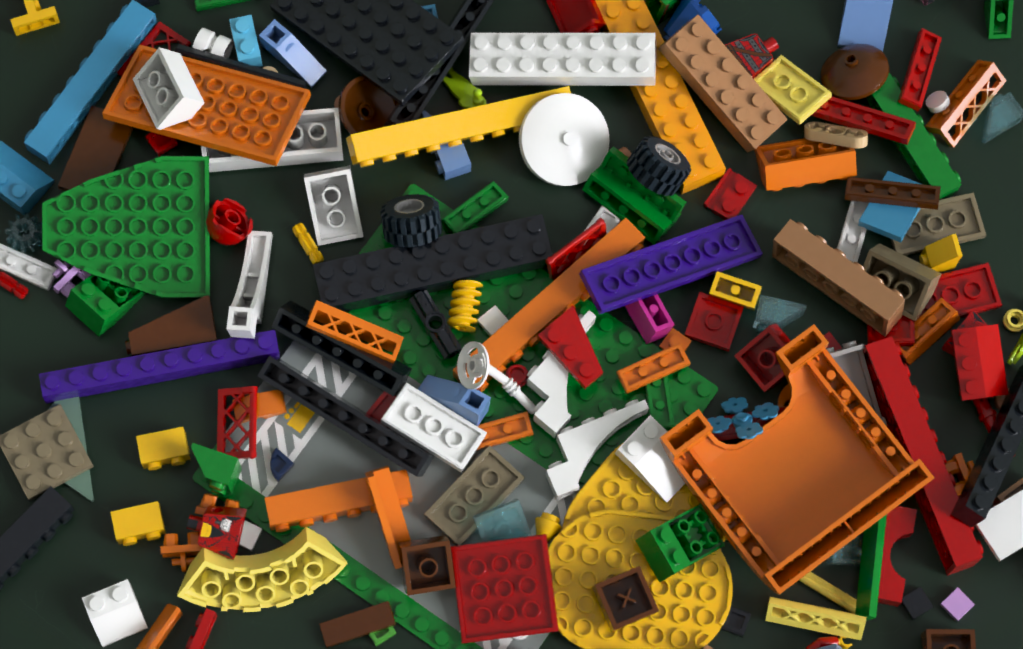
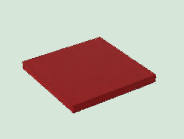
(504, 588)

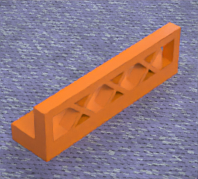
(965, 97)
(355, 328)
(388, 511)

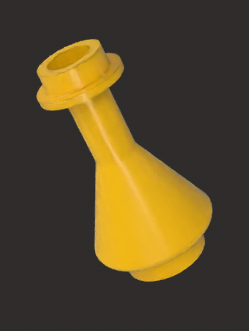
(548, 525)

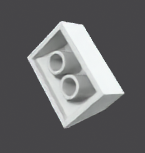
(168, 89)

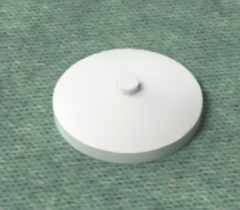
(563, 139)

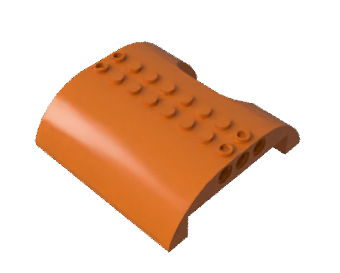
(805, 481)

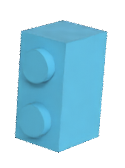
(245, 40)

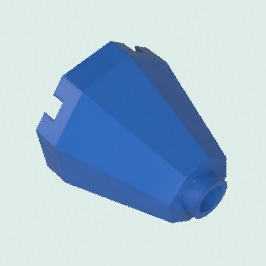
(685, 11)

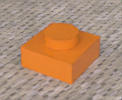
(675, 337)

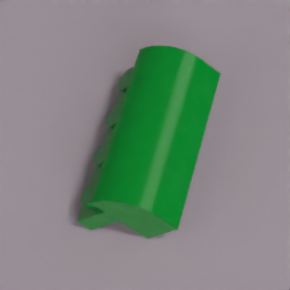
(627, 198)

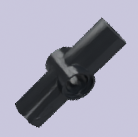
(443, 336)

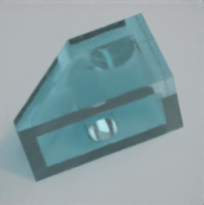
(1001, 116)
(775, 310)

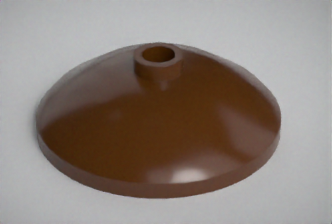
(855, 71)
(364, 96)

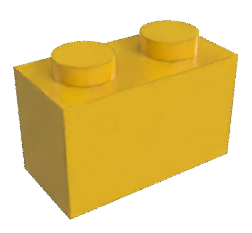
(735, 290)
(163, 448)
(138, 523)

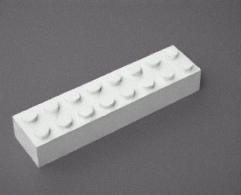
(563, 59)

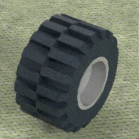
(658, 166)
(411, 220)

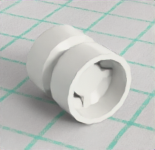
(208, 41)

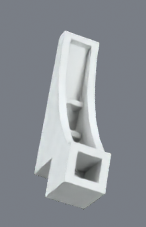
(251, 290)
(550, 383)
(582, 442)

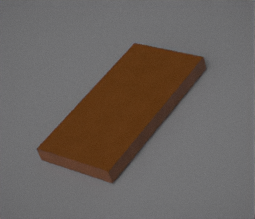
(96, 150)

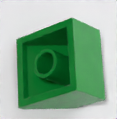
(218, 468)

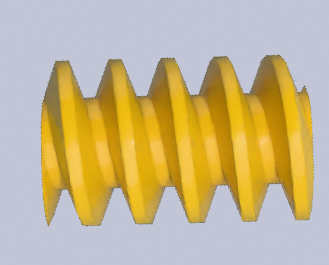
(463, 304)

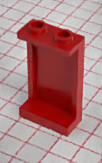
(576, 15)

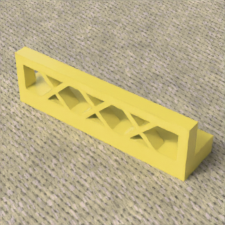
(815, 618)

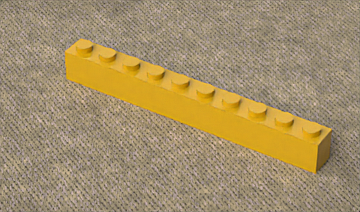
(442, 129)

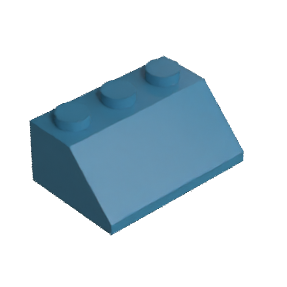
(20, 180)

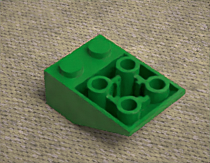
(101, 302)
(680, 542)

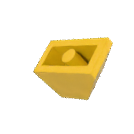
(942, 254)

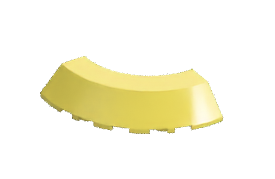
(263, 578)

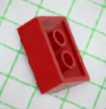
(979, 362)

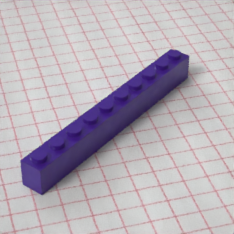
(158, 366)

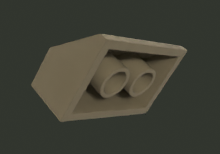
(905, 275)

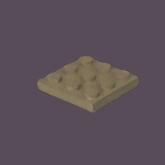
(44, 452)

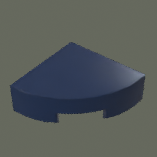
(280, 464)

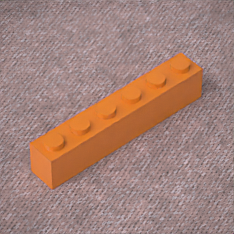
(329, 502)

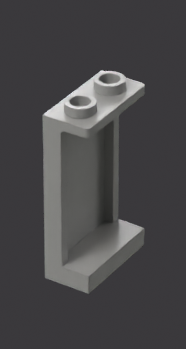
(854, 365)

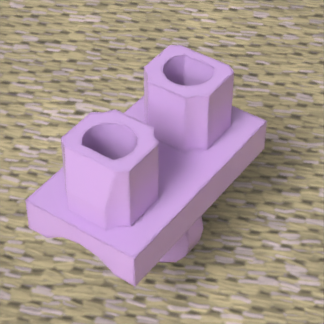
(64, 285)

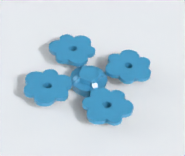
(743, 421)

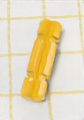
(307, 243)

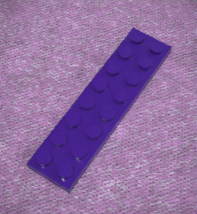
(670, 264)

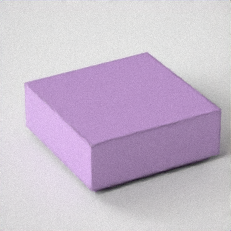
(957, 604)

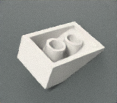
(333, 205)
(649, 461)

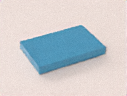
(887, 219)

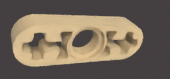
(836, 135)

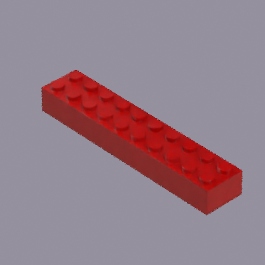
(909, 424)

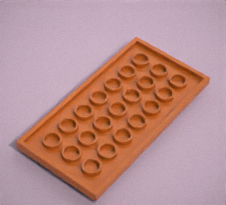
(239, 114)

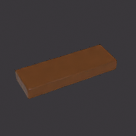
(357, 624)

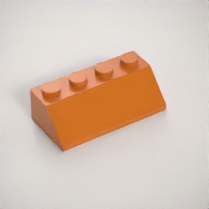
(803, 163)

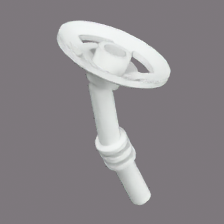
(479, 366)

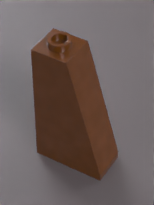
(177, 329)

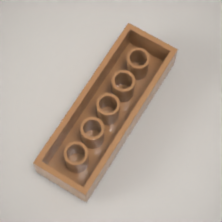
(722, 83)
(838, 277)

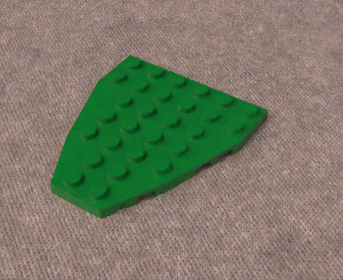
(137, 227)

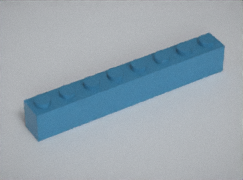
(90, 81)

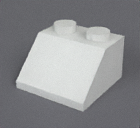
(115, 613)

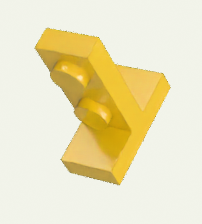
(35, 18)

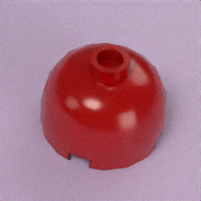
(228, 222)

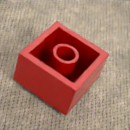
(760, 357)

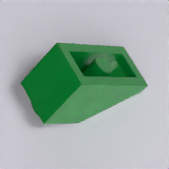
(998, 18)

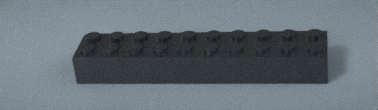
(435, 266)

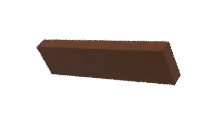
(892, 193)

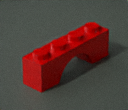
(899, 525)

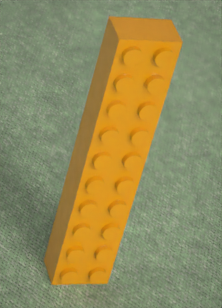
(668, 104)

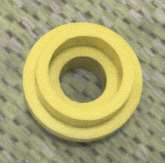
(1013, 313)

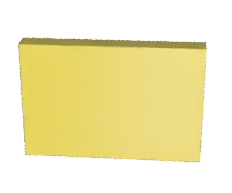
(792, 89)

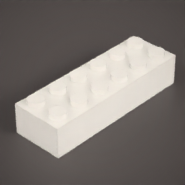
(312, 141)

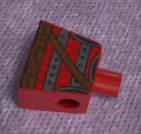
(753, 53)

